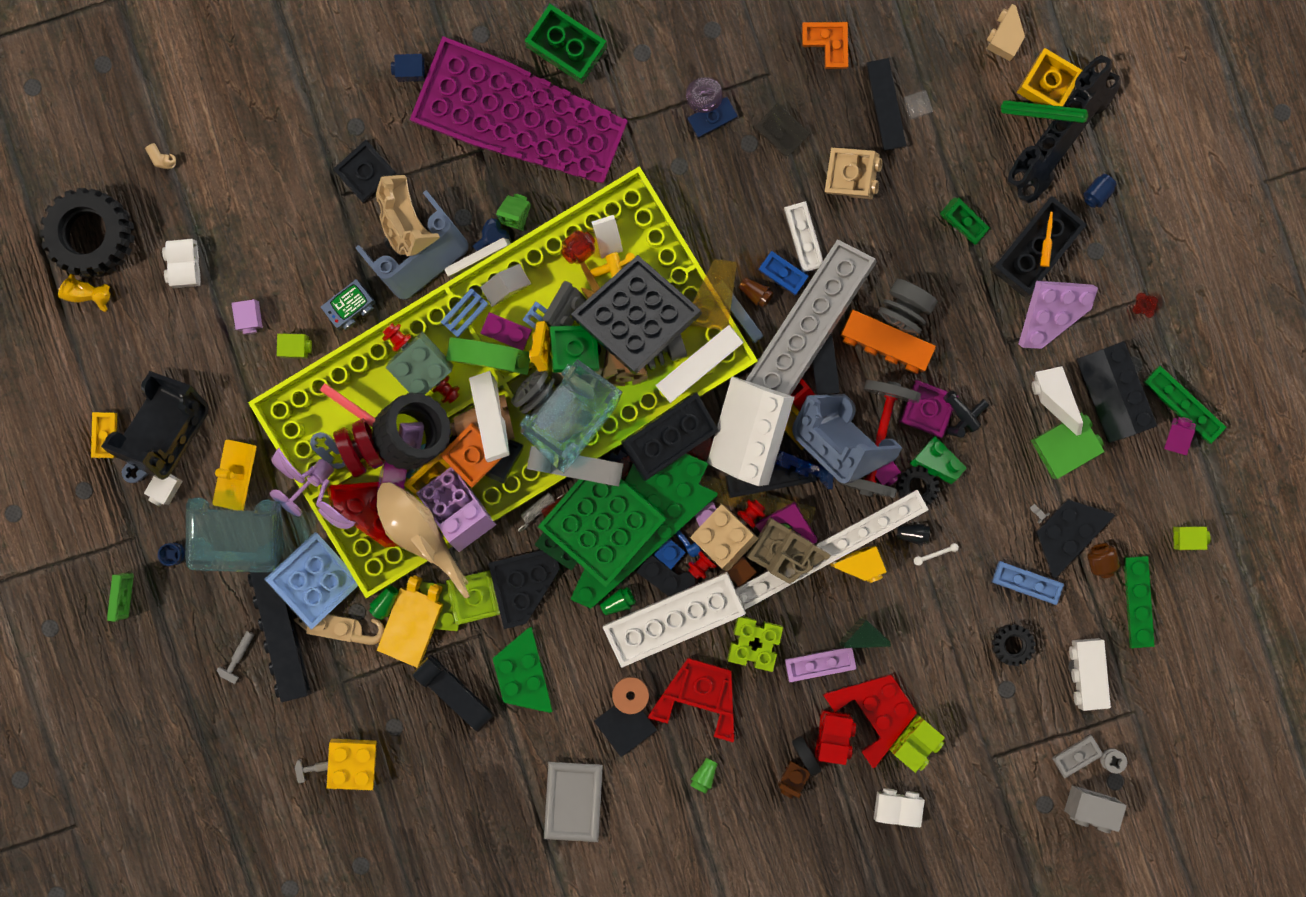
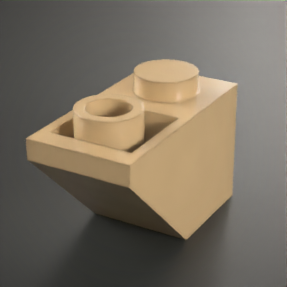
(1008, 36)

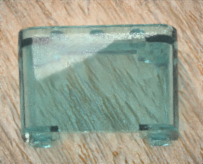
(571, 415)
(233, 537)

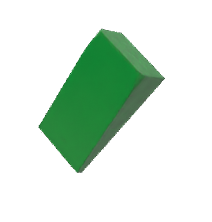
(964, 220)

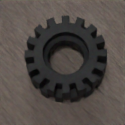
(918, 472)
(1027, 645)

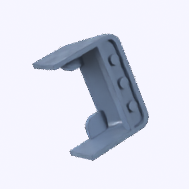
(421, 269)

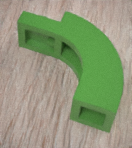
(488, 355)

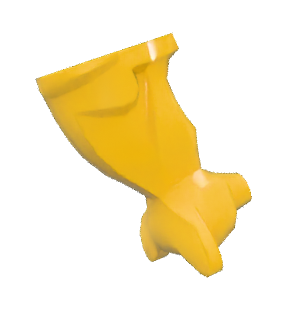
(78, 291)

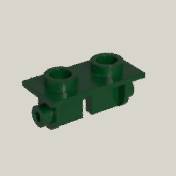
(548, 546)

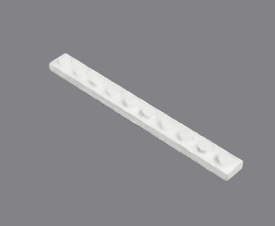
(840, 545)

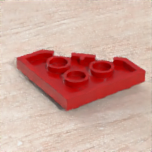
(359, 504)

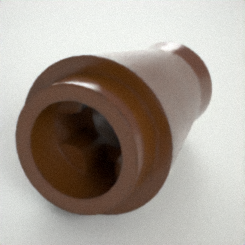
(756, 292)

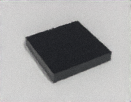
(363, 171)
(623, 729)

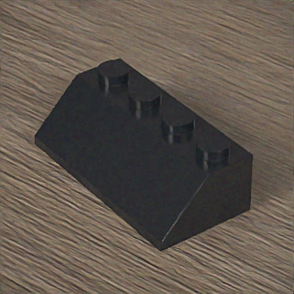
(1116, 392)

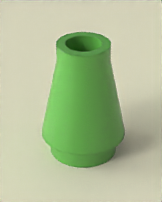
(704, 776)

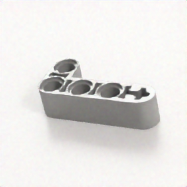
(582, 468)

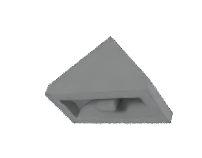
(505, 284)

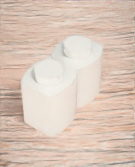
(181, 263)
(898, 808)

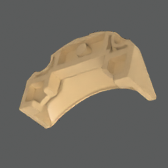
(399, 217)

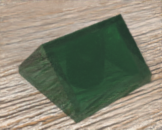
(864, 635)

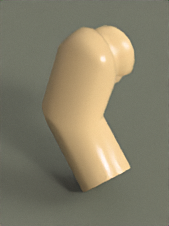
(160, 160)

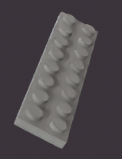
(812, 318)

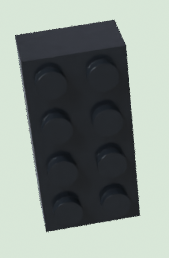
(1021, 260)

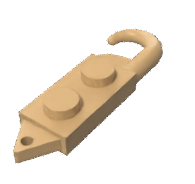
(343, 629)

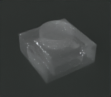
(918, 104)

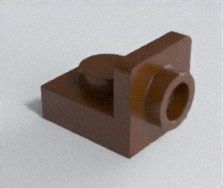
(793, 780)

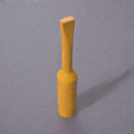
(1047, 244)

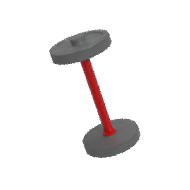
(891, 391)

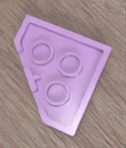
(1053, 310)

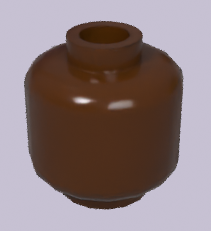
(1103, 560)

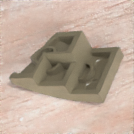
(785, 552)

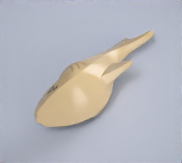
(414, 529)

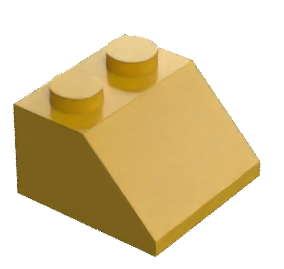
(862, 564)

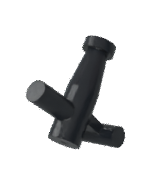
(967, 418)

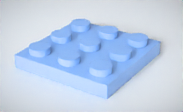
(312, 580)

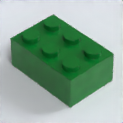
(566, 43)

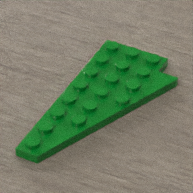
(674, 494)

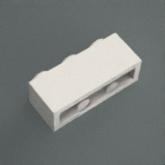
(1090, 674)

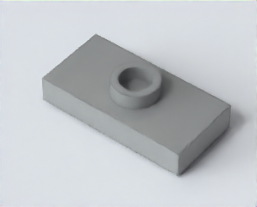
(1077, 756)

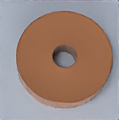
(634, 705)

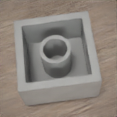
(1095, 808)

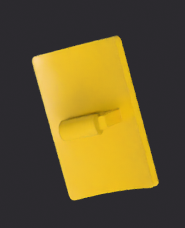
(234, 475)

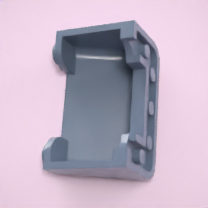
(835, 442)

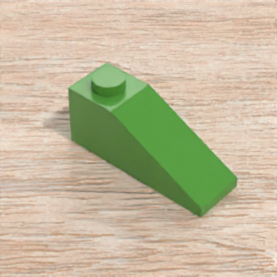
(514, 211)

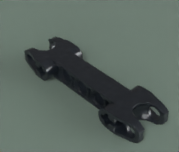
(1040, 160)

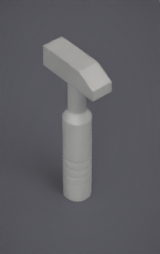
(236, 658)
(300, 770)

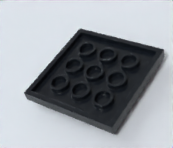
(636, 314)

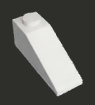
(1057, 397)

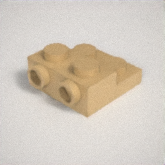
(853, 173)

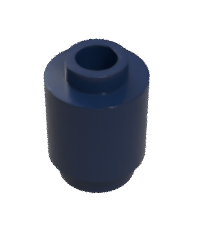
(1099, 191)

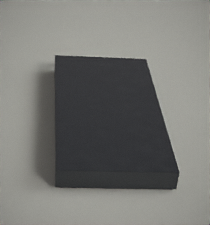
(669, 436)

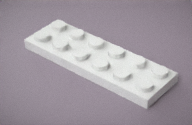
(674, 619)

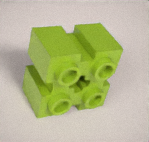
(747, 631)
(917, 744)

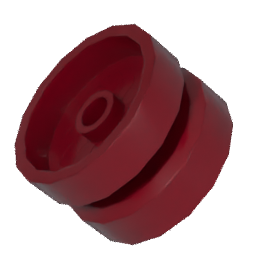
(358, 448)

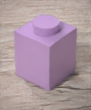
(247, 316)

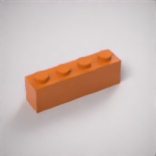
(887, 341)

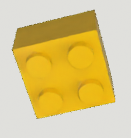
(1049, 80)
(351, 764)

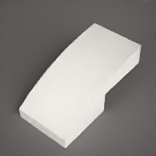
(607, 236)

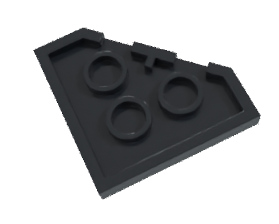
(521, 585)

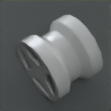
(1110, 757)

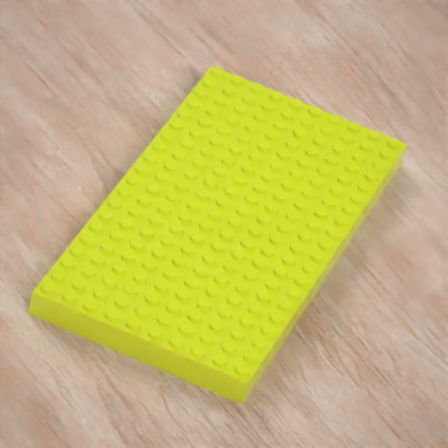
(358, 369)

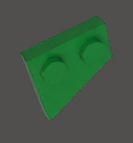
(939, 461)

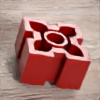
(834, 736)

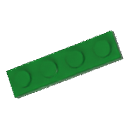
(1184, 404)
(1139, 602)

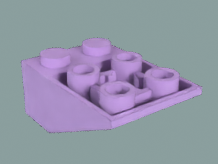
(456, 509)

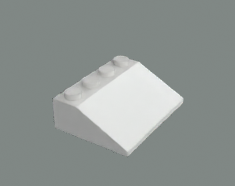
(750, 431)

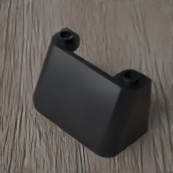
(160, 427)

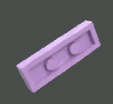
(820, 664)

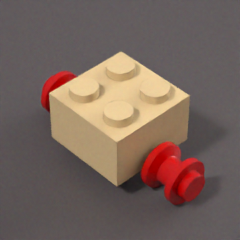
(725, 538)

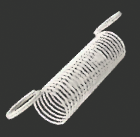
(535, 506)

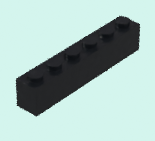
(281, 640)

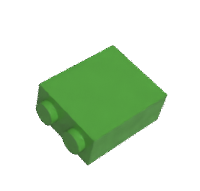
(1064, 450)

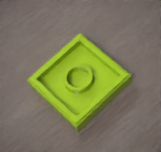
(481, 602)

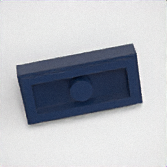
(707, 122)

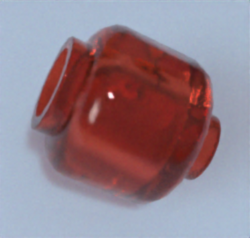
(578, 247)

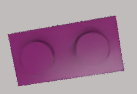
(506, 331)

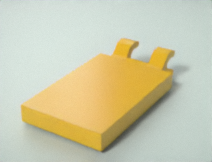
(411, 623)

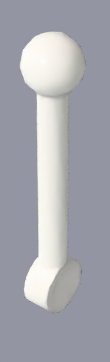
(919, 560)

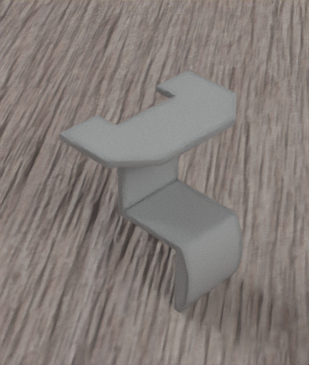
(1038, 512)

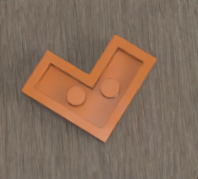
(832, 37)

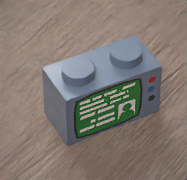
(348, 305)

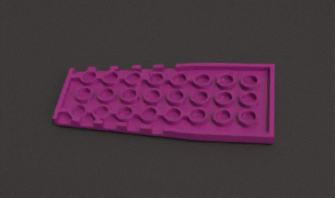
(515, 113)

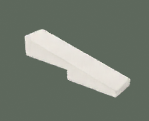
(699, 363)
(489, 416)

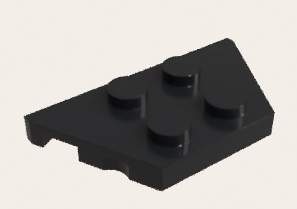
(1069, 532)

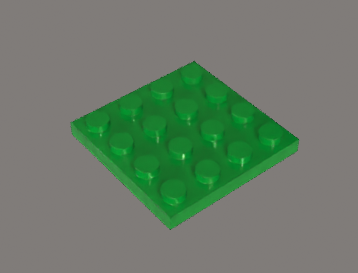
(602, 526)

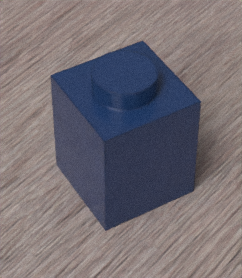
(408, 67)

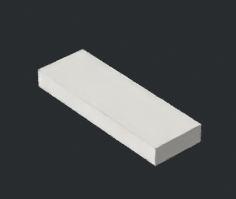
(804, 236)
(475, 258)

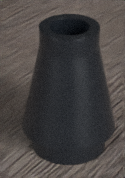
(915, 534)

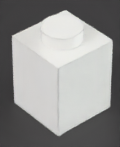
(163, 490)

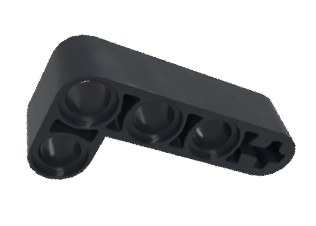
(453, 692)

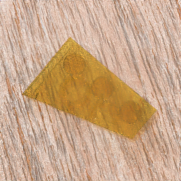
(716, 295)

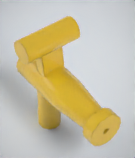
(613, 264)

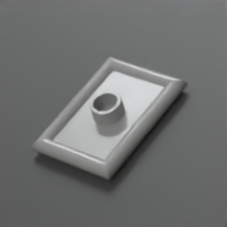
(573, 802)

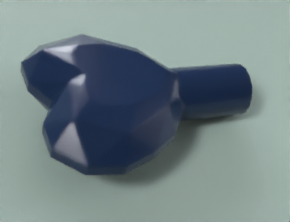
(491, 233)

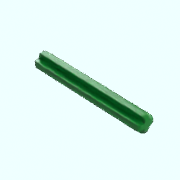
(1044, 111)

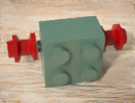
(419, 364)

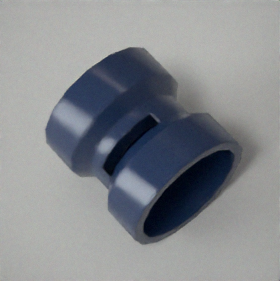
(167, 554)

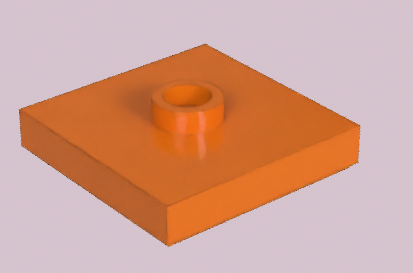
(468, 456)

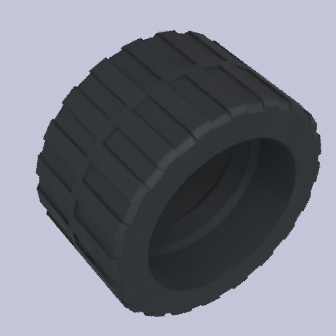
(392, 446)

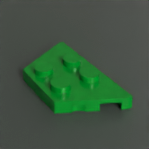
(522, 674)

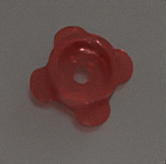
(1151, 305)

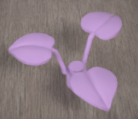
(317, 476)

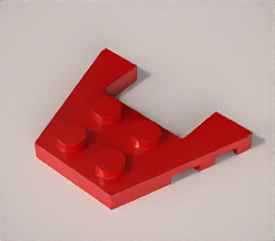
(701, 687)
(883, 706)

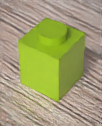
(293, 346)
(1191, 538)

